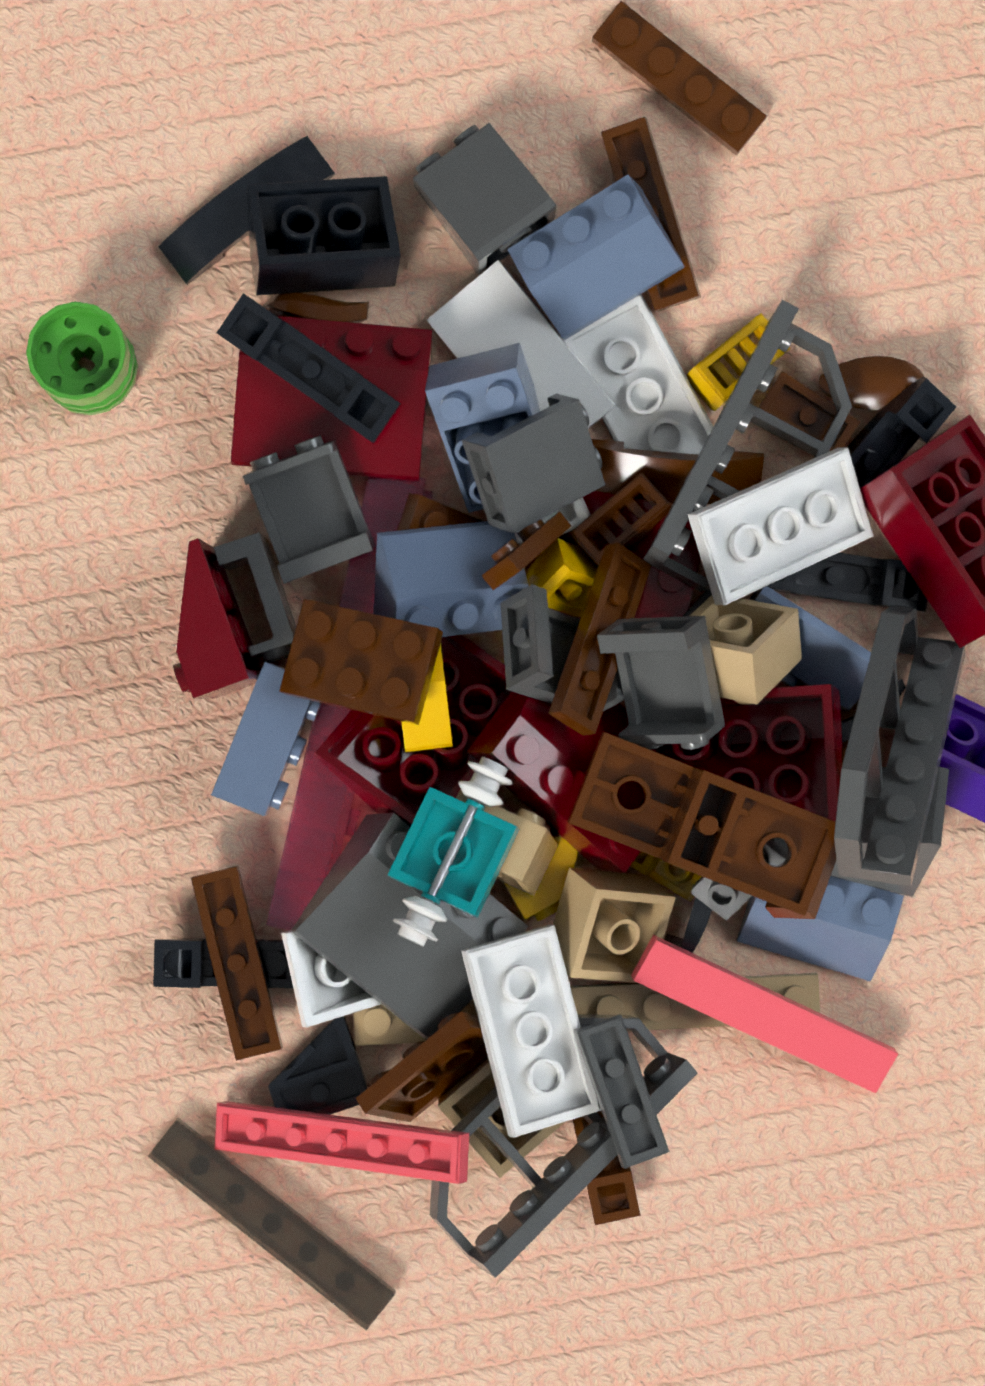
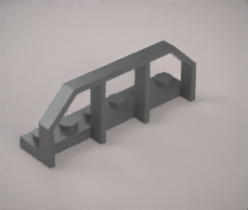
(737, 415)
(914, 755)
(564, 1175)

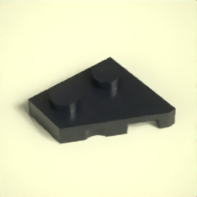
(323, 1075)

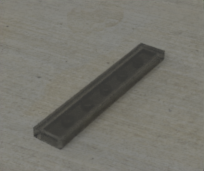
(272, 1223)

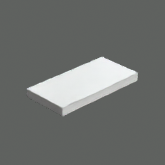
(499, 313)
(644, 380)
(780, 526)
(530, 1029)

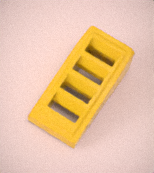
(712, 378)

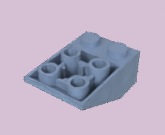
(481, 396)

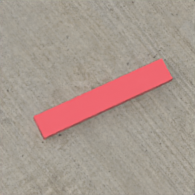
(764, 1014)
(343, 1141)

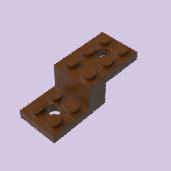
(703, 823)

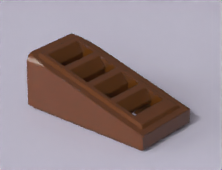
(611, 511)

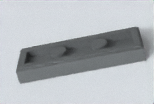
(621, 1091)

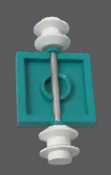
(453, 851)

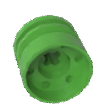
(78, 332)

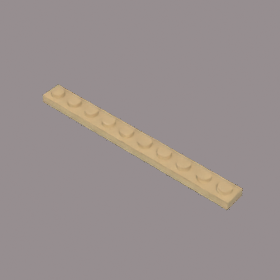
(654, 1009)

